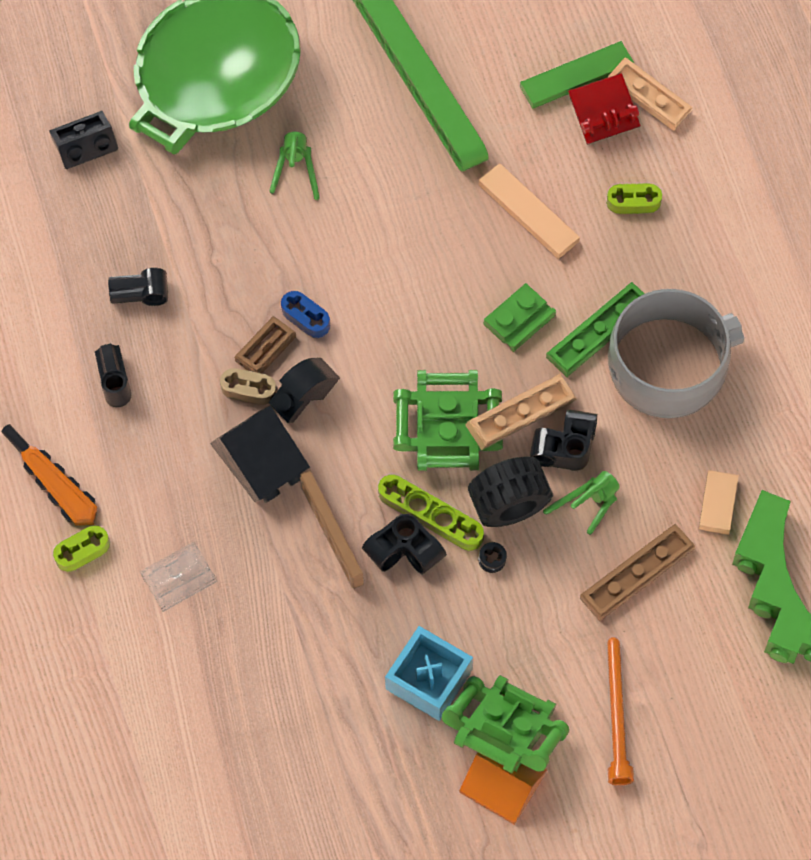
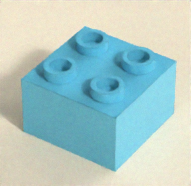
(429, 673)

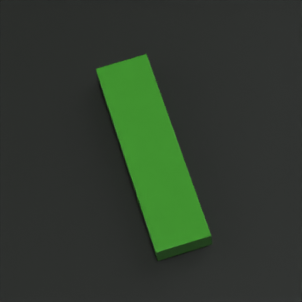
(574, 74)
(592, 333)

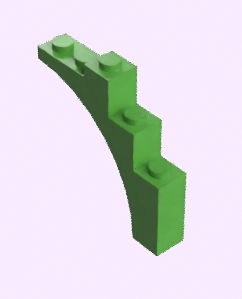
(774, 595)

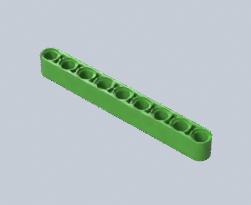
(424, 82)

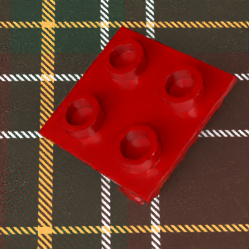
(604, 108)

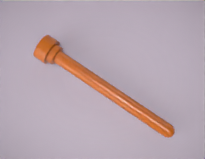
(620, 771)

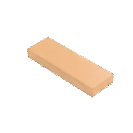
(653, 95)

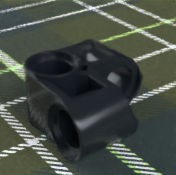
(553, 446)
(388, 546)

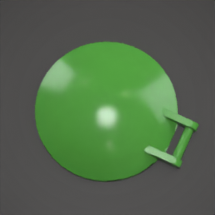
(213, 66)

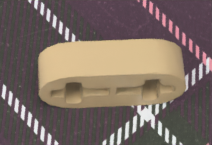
(248, 386)

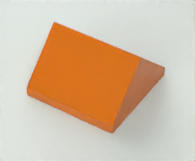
(498, 789)

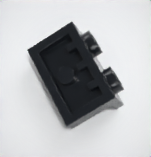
(84, 139)

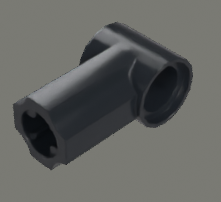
(148, 287)
(112, 375)

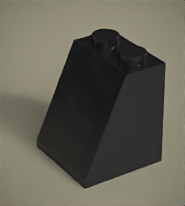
(261, 455)

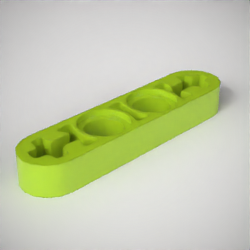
(433, 509)

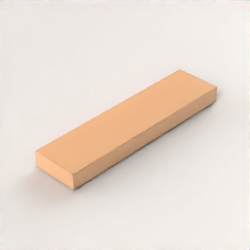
(529, 211)
(520, 411)

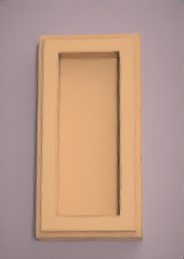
(718, 502)

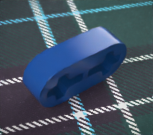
(309, 309)

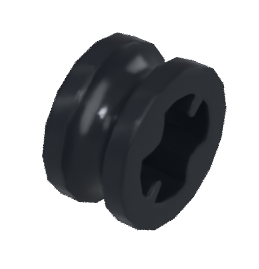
(496, 565)

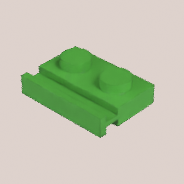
(519, 317)

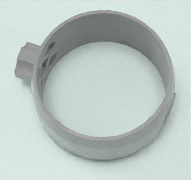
(683, 307)

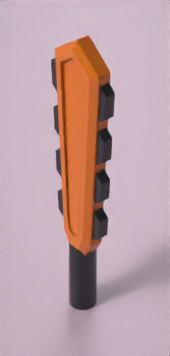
(62, 490)

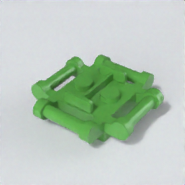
(441, 420)
(505, 725)

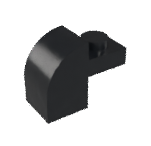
(301, 384)

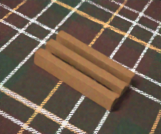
(249, 364)

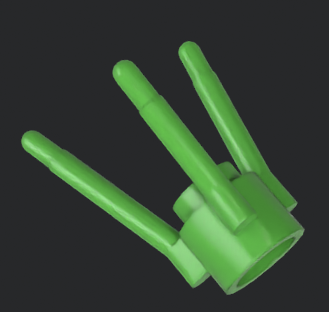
(294, 150)
(599, 489)

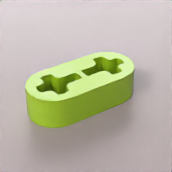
(634, 198)
(81, 549)

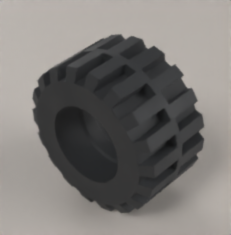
(510, 491)

